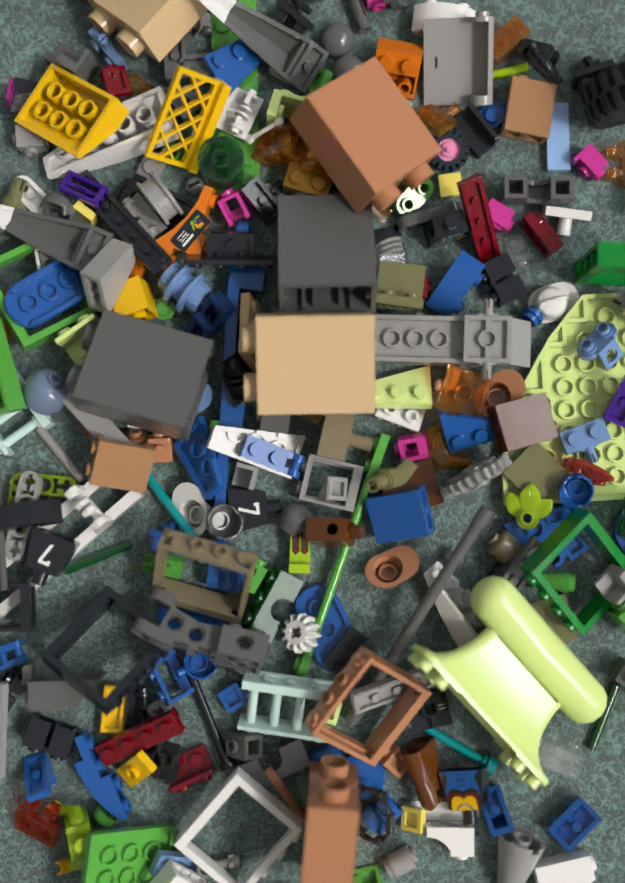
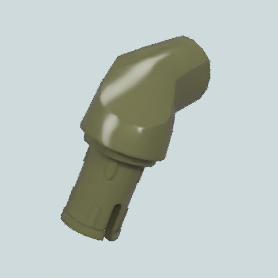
(15, 194)
(391, 477)

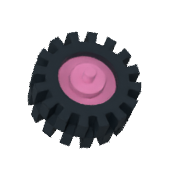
(454, 151)

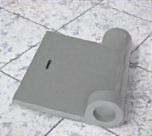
(458, 60)

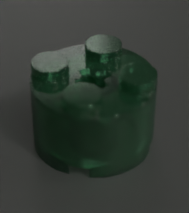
(221, 150)

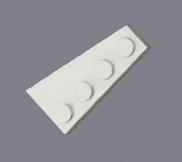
(230, 439)

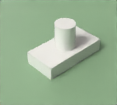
(565, 217)

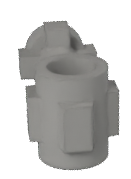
(232, 862)

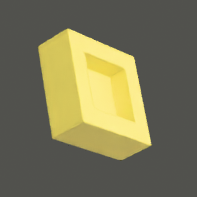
(448, 185)
(85, 214)
(413, 819)

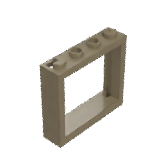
(210, 552)

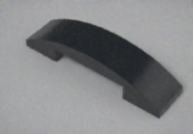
(30, 514)

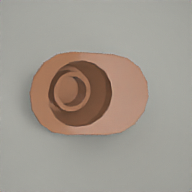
(505, 387)
(392, 567)

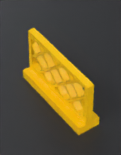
(205, 121)

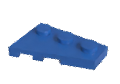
(232, 63)
(200, 461)
(543, 529)

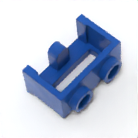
(179, 675)

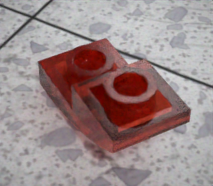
(594, 472)

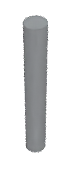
(60, 454)

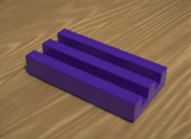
(102, 189)

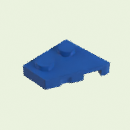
(465, 430)

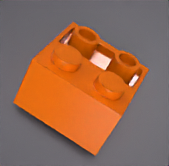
(401, 62)

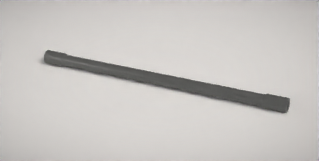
(476, 525)

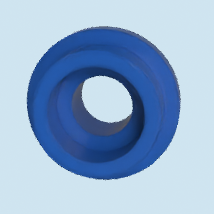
(532, 314)

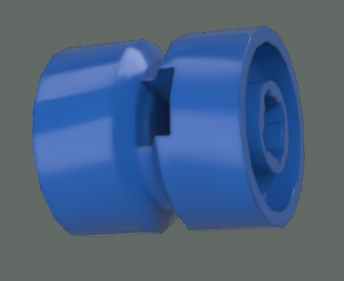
(374, 813)

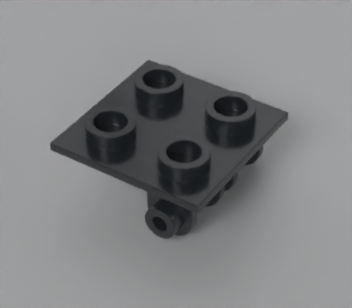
(232, 376)

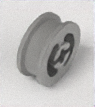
(159, 198)

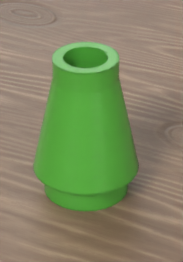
(561, 581)

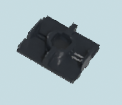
(441, 714)
(169, 764)

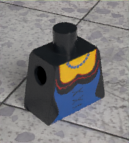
(466, 790)

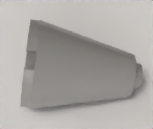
(518, 855)

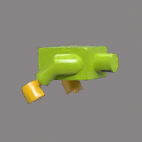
(77, 826)

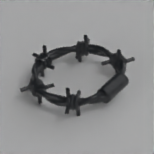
(389, 816)

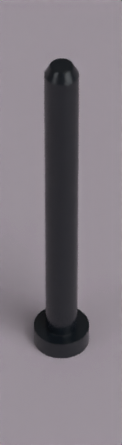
(227, 763)

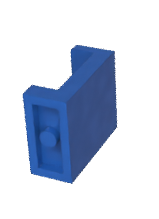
(400, 515)

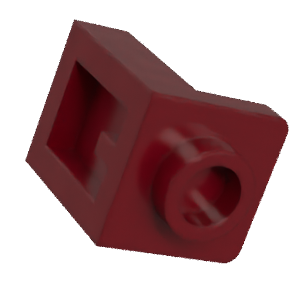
(115, 80)

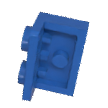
(574, 823)

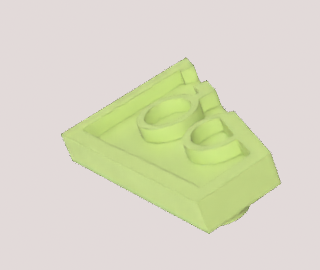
(405, 390)

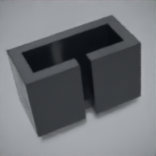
(501, 281)
(50, 736)

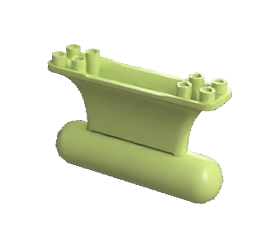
(514, 676)

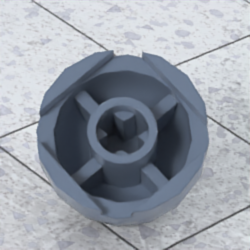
(45, 391)

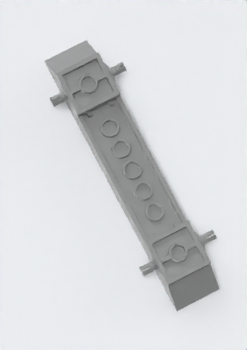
(460, 340)

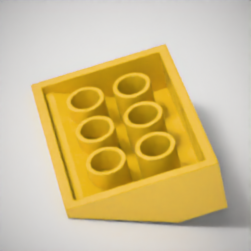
(71, 112)

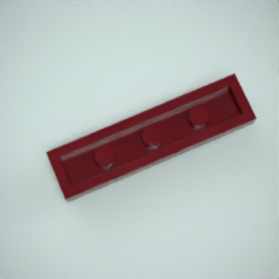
(478, 218)
(139, 737)

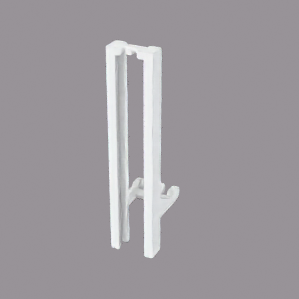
(78, 498)

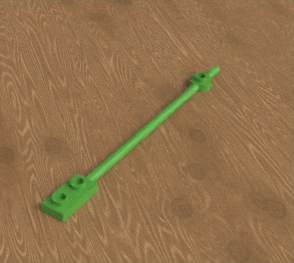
(370, 466)

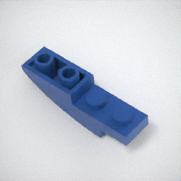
(103, 786)

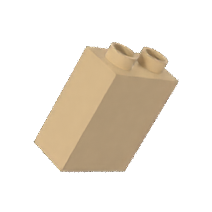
(146, 24)
(311, 363)

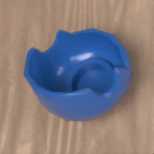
(575, 490)
(199, 666)

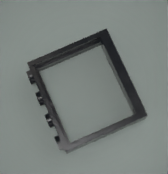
(77, 629)

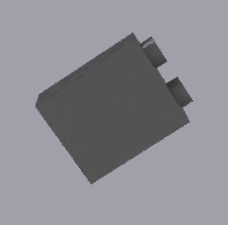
(325, 255)
(142, 374)

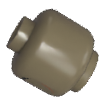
(503, 546)

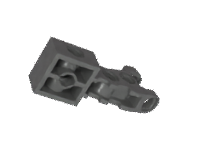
(217, 642)

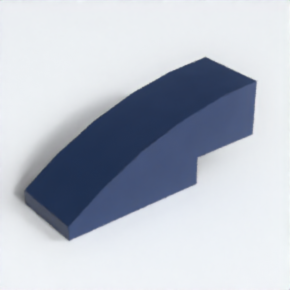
(211, 316)

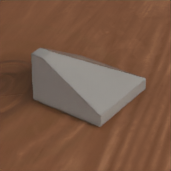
(334, 489)

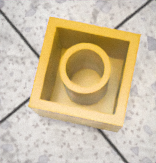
(136, 300)

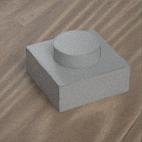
(148, 165)

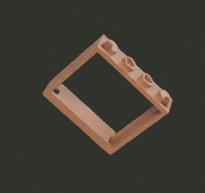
(389, 727)

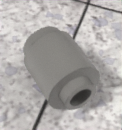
(401, 861)

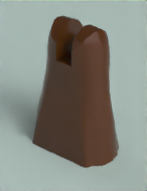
(423, 767)

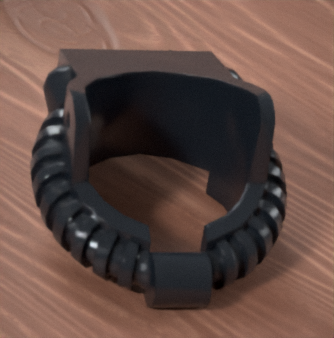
(542, 57)

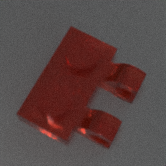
(38, 825)

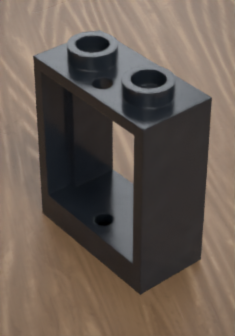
(27, 605)

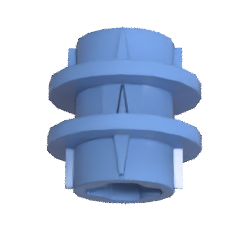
(186, 289)

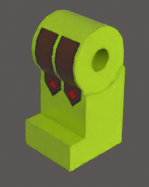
(299, 554)

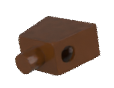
(332, 532)

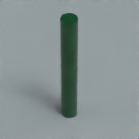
(100, 556)
(601, 721)

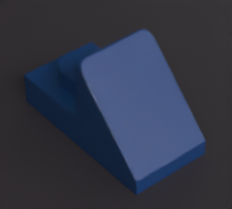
(38, 776)
(496, 813)

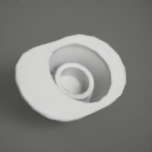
(554, 300)
(191, 506)

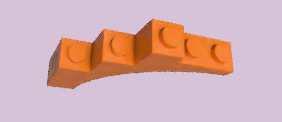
(205, 202)

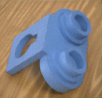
(598, 344)

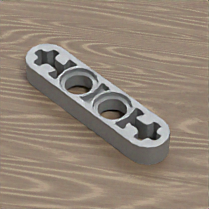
(20, 496)

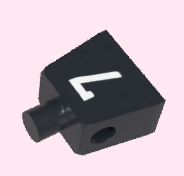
(253, 507)
(49, 554)

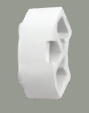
(432, 9)

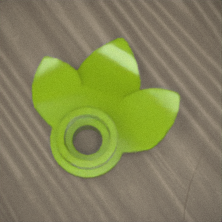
(528, 503)

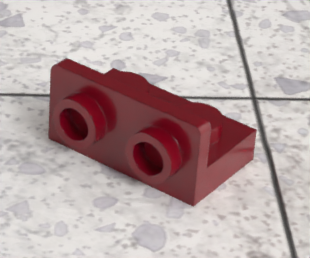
(541, 233)
(195, 766)

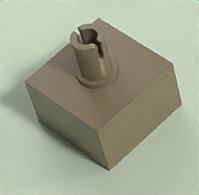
(338, 437)

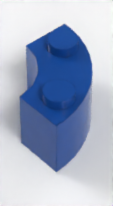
(455, 284)

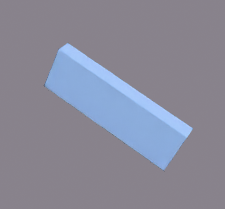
(558, 144)

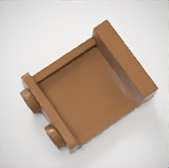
(528, 109)
(120, 464)

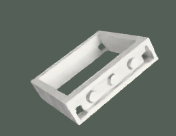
(266, 799)

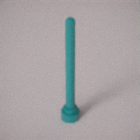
(170, 507)
(482, 760)

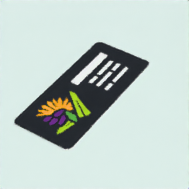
(190, 230)

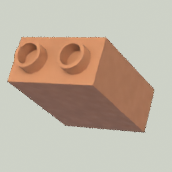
(366, 136)
(330, 821)

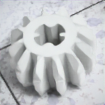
(301, 633)

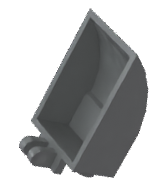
(51, 691)

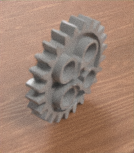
(475, 476)

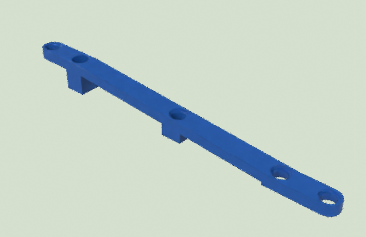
(240, 280)

